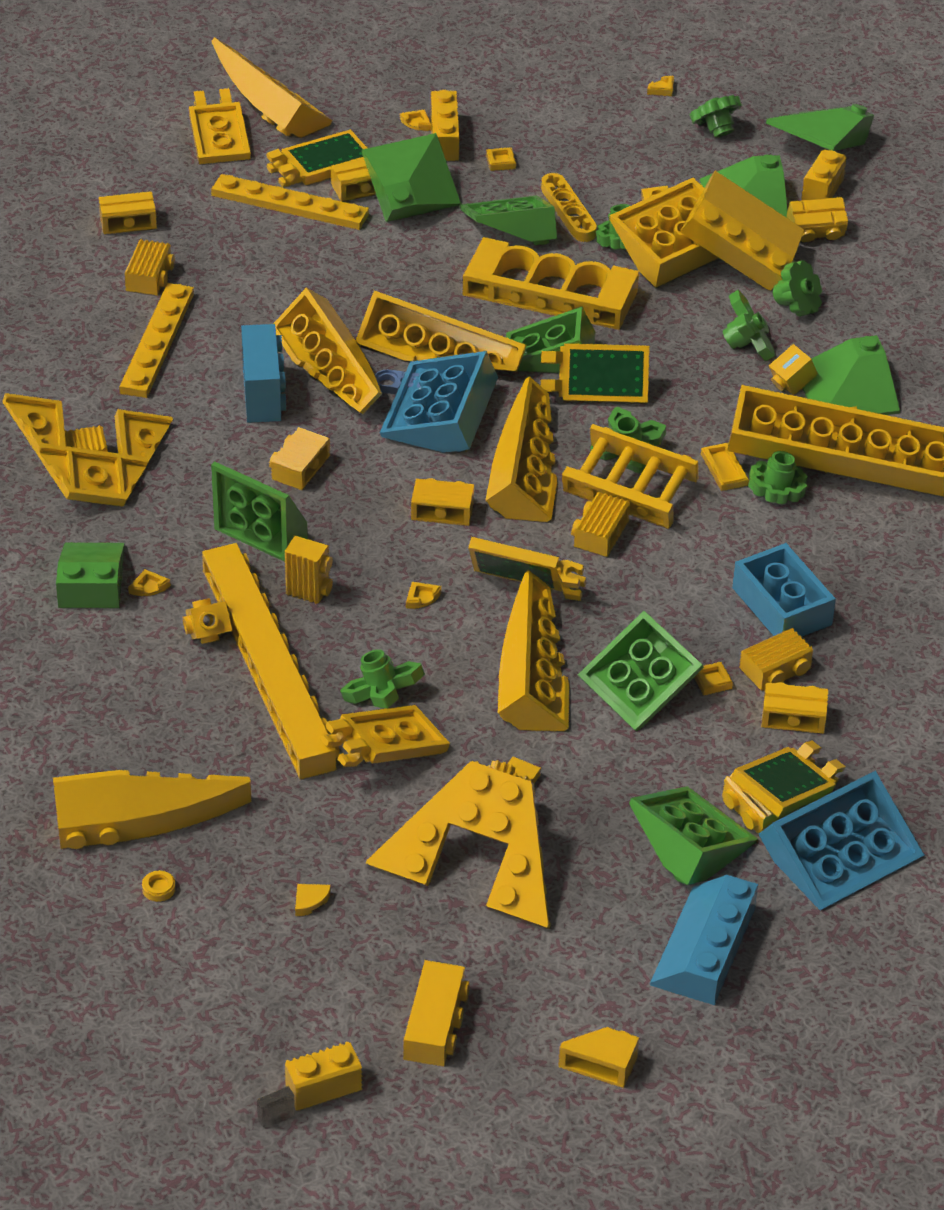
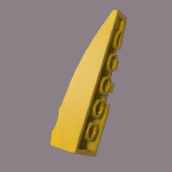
(270, 96)
(422, 334)
(327, 350)
(521, 470)
(530, 675)
(128, 807)

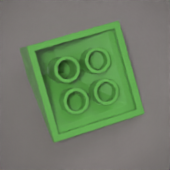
(828, 128)
(411, 177)
(760, 177)
(521, 216)
(854, 376)
(254, 512)
(640, 671)
(690, 833)

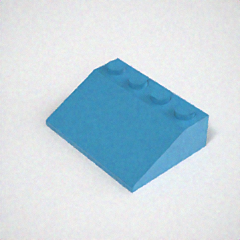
(446, 407)
(842, 841)

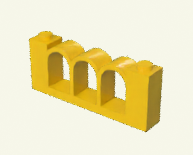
(494, 257)

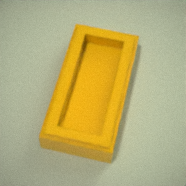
(724, 467)

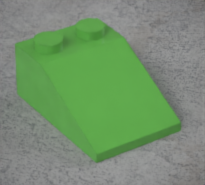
(549, 335)
(90, 575)

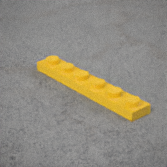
(290, 201)
(156, 340)

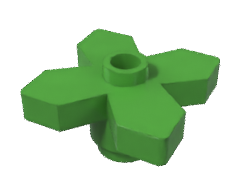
(748, 328)
(626, 424)
(381, 680)

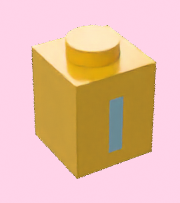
(792, 370)

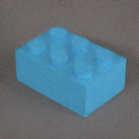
(263, 373)
(783, 591)

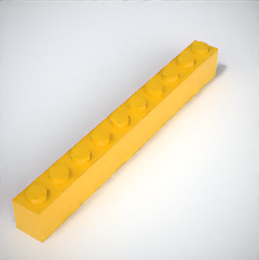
(269, 661)

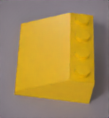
(743, 231)
(654, 236)

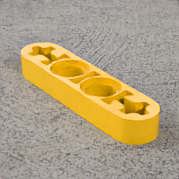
(564, 208)

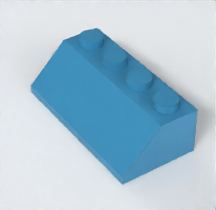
(706, 938)

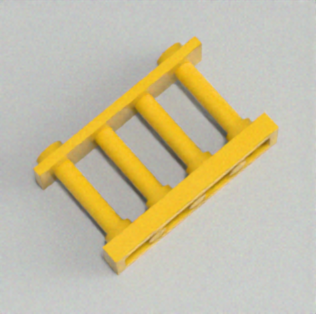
(642, 506)

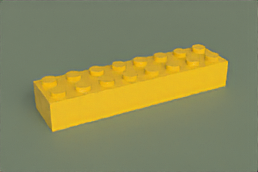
(839, 439)

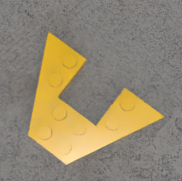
(82, 472)
(488, 805)

